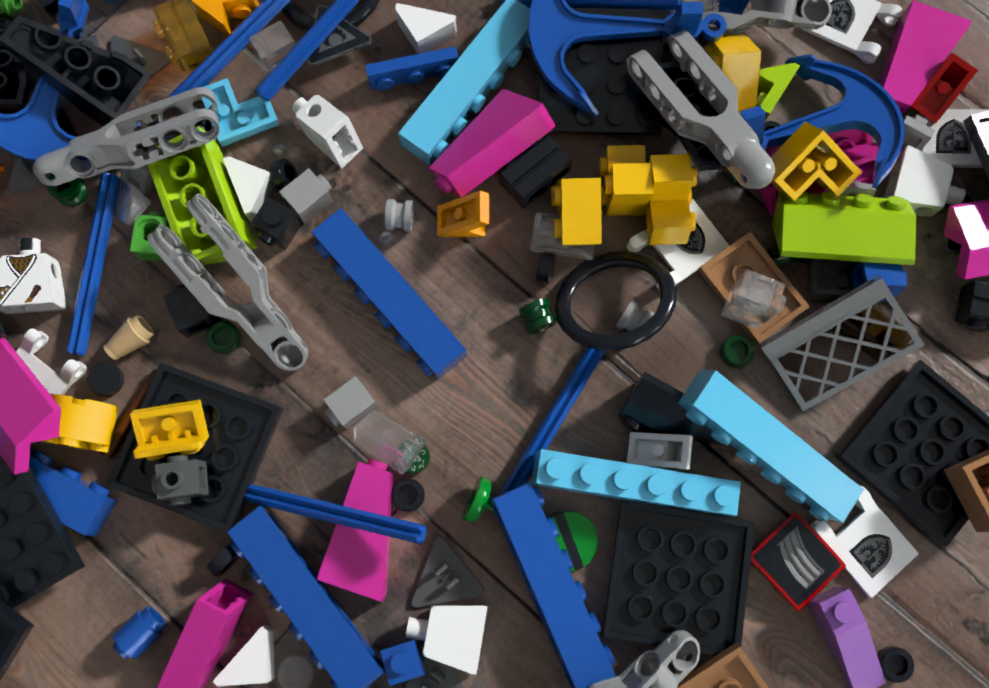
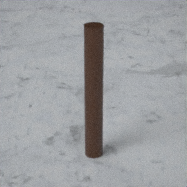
(125, 424)

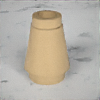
(130, 336)

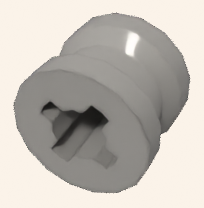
(399, 215)
(633, 317)

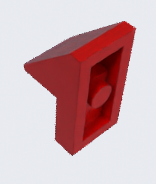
(943, 88)

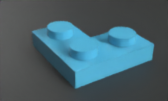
(241, 119)

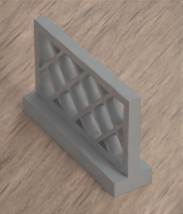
(828, 317)

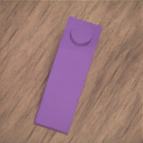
(848, 637)

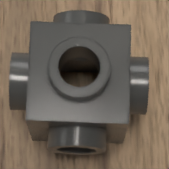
(180, 480)

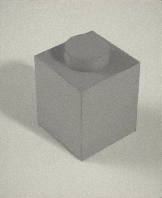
(307, 195)
(349, 404)

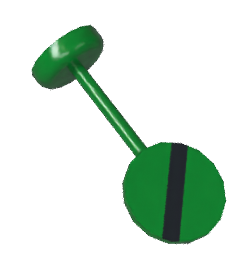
(575, 530)

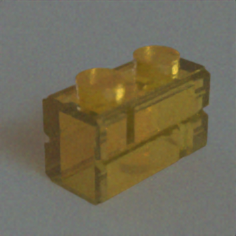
(183, 32)

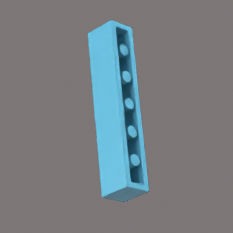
(467, 83)
(769, 445)
(635, 483)

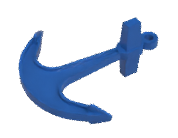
(556, 27)
(864, 108)
(35, 128)

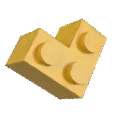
(740, 63)
(809, 158)
(626, 180)
(579, 211)
(669, 211)

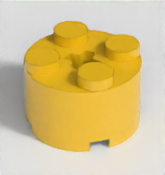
(85, 423)

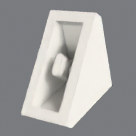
(425, 27)
(251, 185)
(252, 663)

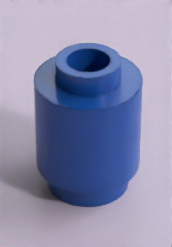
(138, 633)

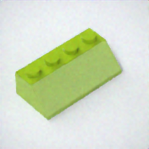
(203, 173)
(846, 228)

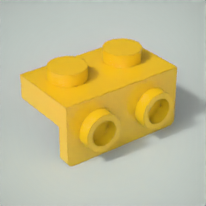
(169, 430)

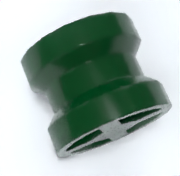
(72, 194)
(537, 316)

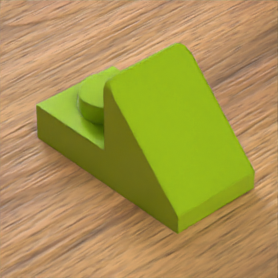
(773, 84)

